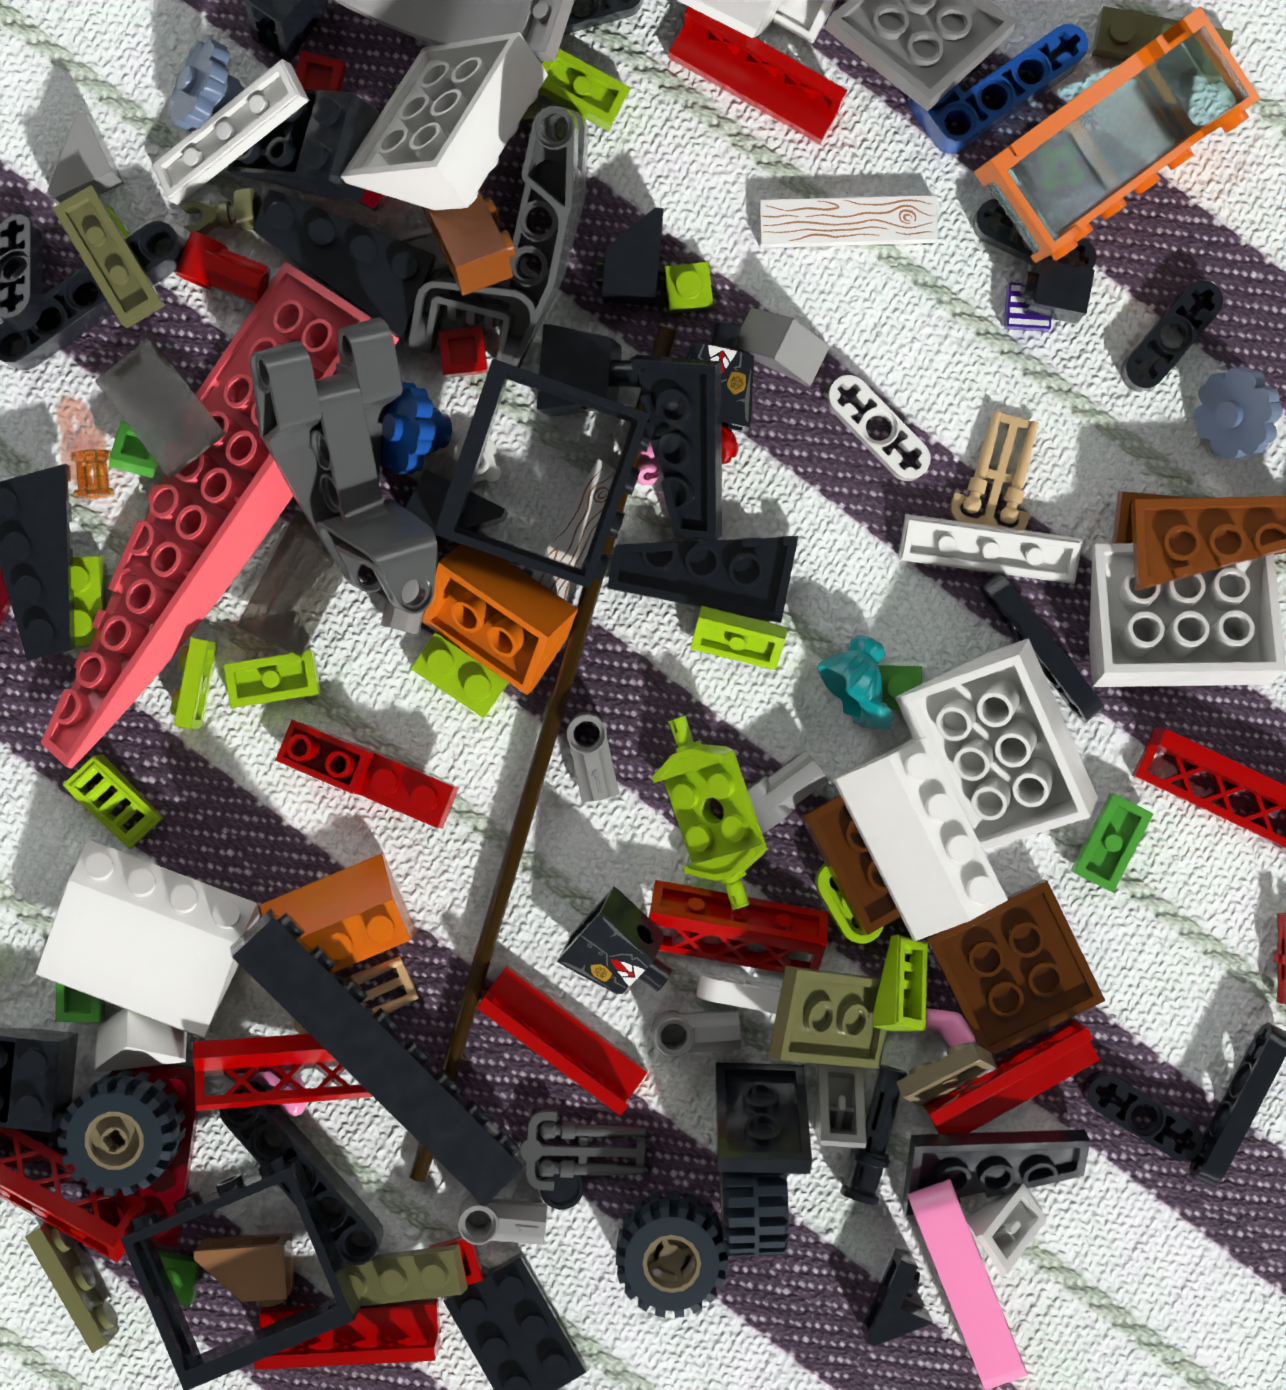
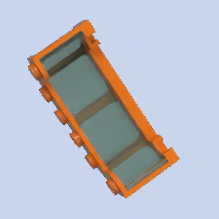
(1118, 136)

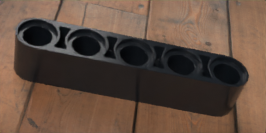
(68, 295)
(324, 1181)

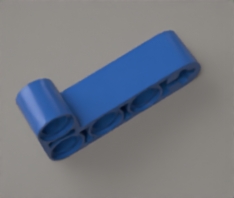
(1006, 87)

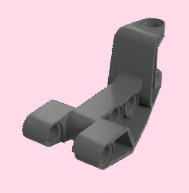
(555, 181)
(330, 451)

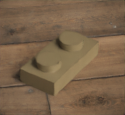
(933, 1080)

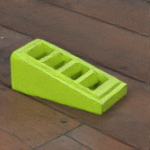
(102, 812)
(902, 1001)

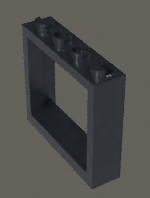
(472, 452)
(197, 1368)

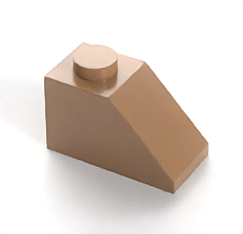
(251, 1266)

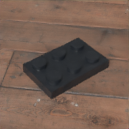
(762, 1118)
(515, 1330)

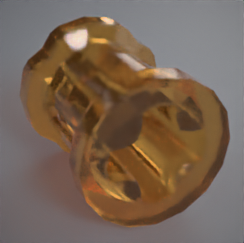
(84, 460)

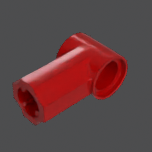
(213, 265)

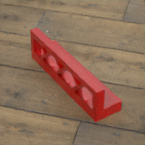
(758, 75)
(1220, 769)
(706, 912)
(562, 1039)
(267, 1054)
(1015, 1080)
(56, 1210)
(377, 1336)

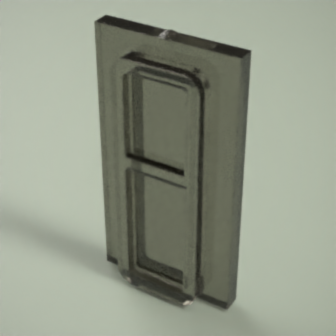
(160, 407)
(293, 590)

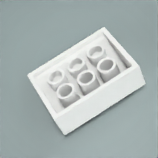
(448, 122)
(1185, 631)
(1002, 745)
(146, 938)

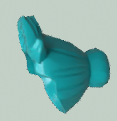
(858, 682)

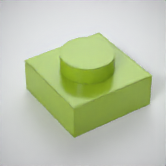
(688, 287)

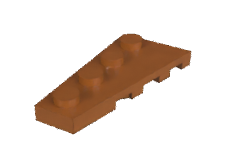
(1202, 534)

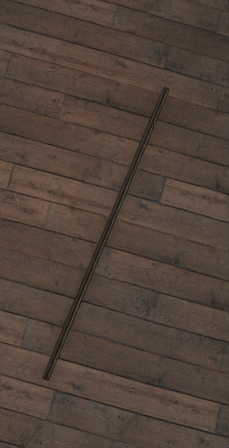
(526, 809)

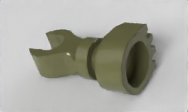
(243, 212)

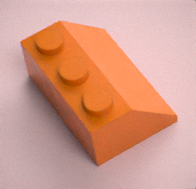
(498, 615)
(349, 912)

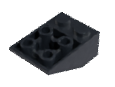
(312, 146)
(36, 1077)

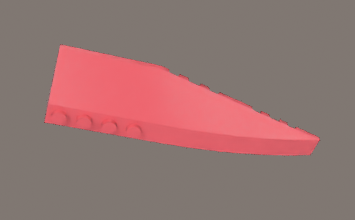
(198, 522)

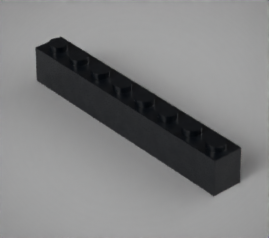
(376, 1056)

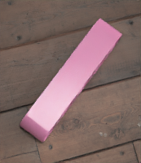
(967, 1284)

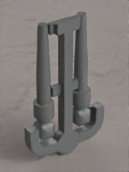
(532, 1149)

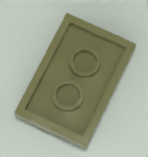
(827, 1019)

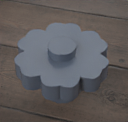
(203, 85)
(1237, 413)

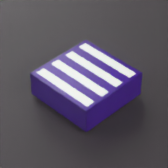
(1014, 315)

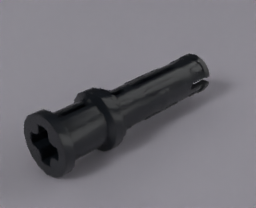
(871, 1160)

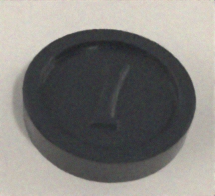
(566, 1192)

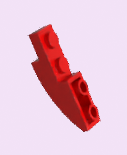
(367, 773)

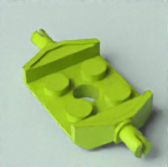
(714, 845)

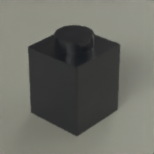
(1057, 291)

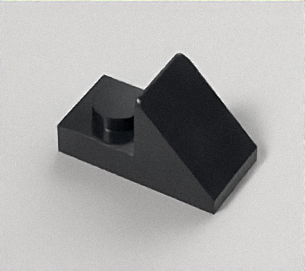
(890, 1311)

